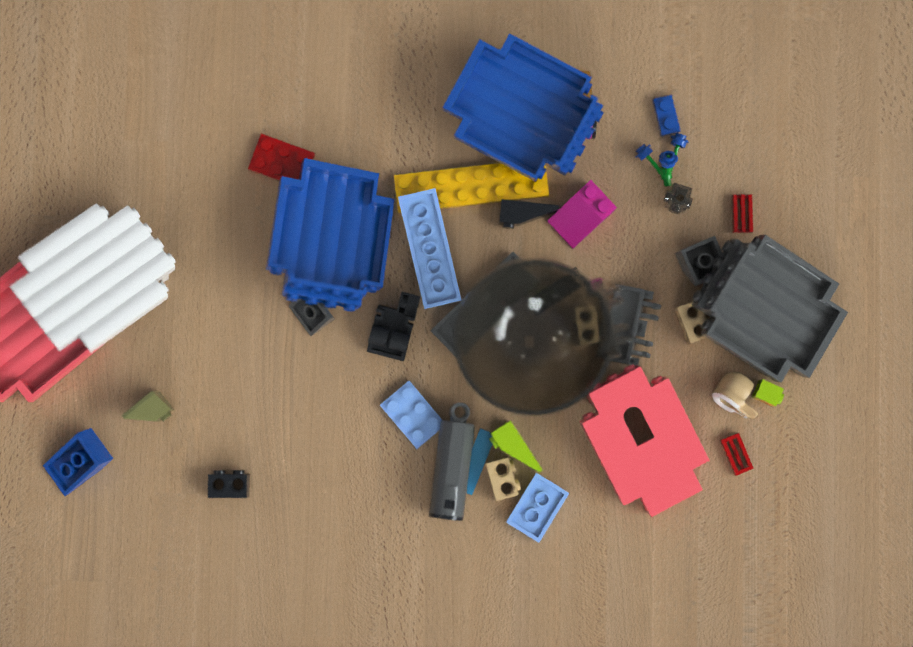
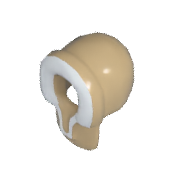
(732, 393)

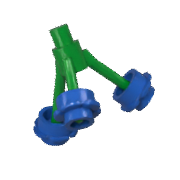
(667, 159)

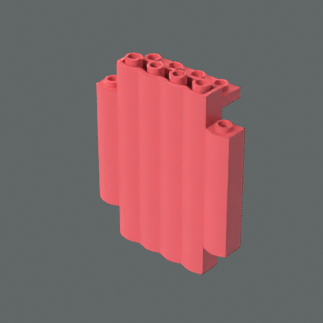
(26, 353)

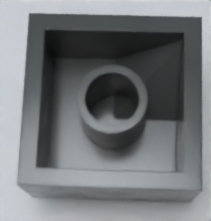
(698, 259)

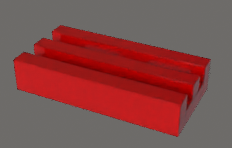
(742, 197)
(749, 465)

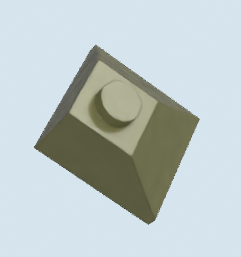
(150, 408)

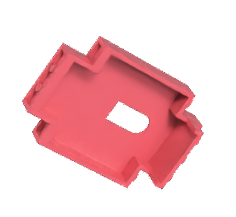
(661, 467)

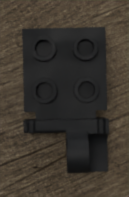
(392, 328)

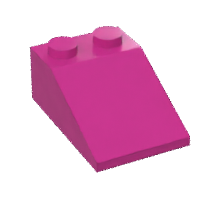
(582, 214)

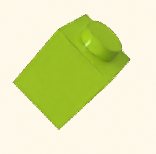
(768, 393)

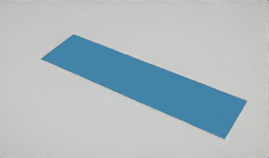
(478, 458)

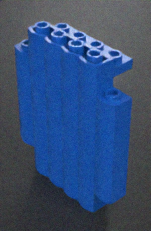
(523, 108)
(330, 235)

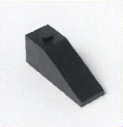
(518, 212)

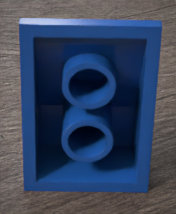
(77, 461)

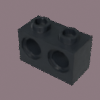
(228, 489)

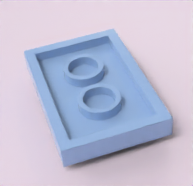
(412, 414)
(537, 507)

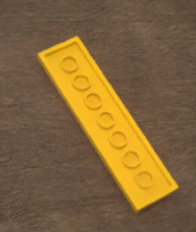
(472, 185)

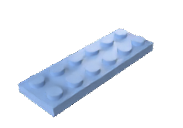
(429, 248)

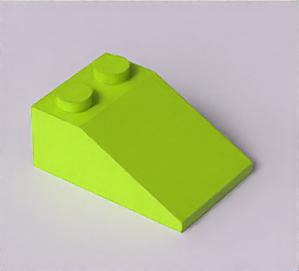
(511, 442)

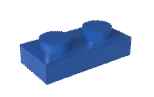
(666, 115)

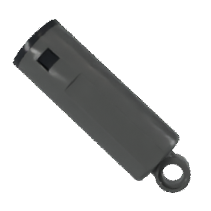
(452, 466)

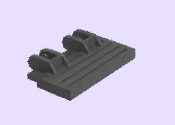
(630, 312)

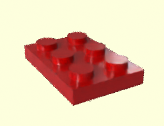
(278, 158)

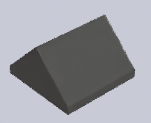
(311, 316)

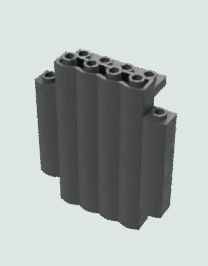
(769, 307)

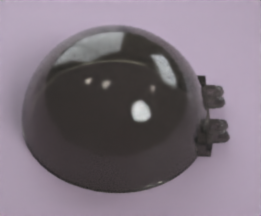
(536, 336)

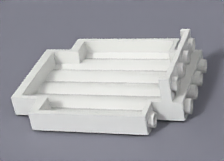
(94, 277)

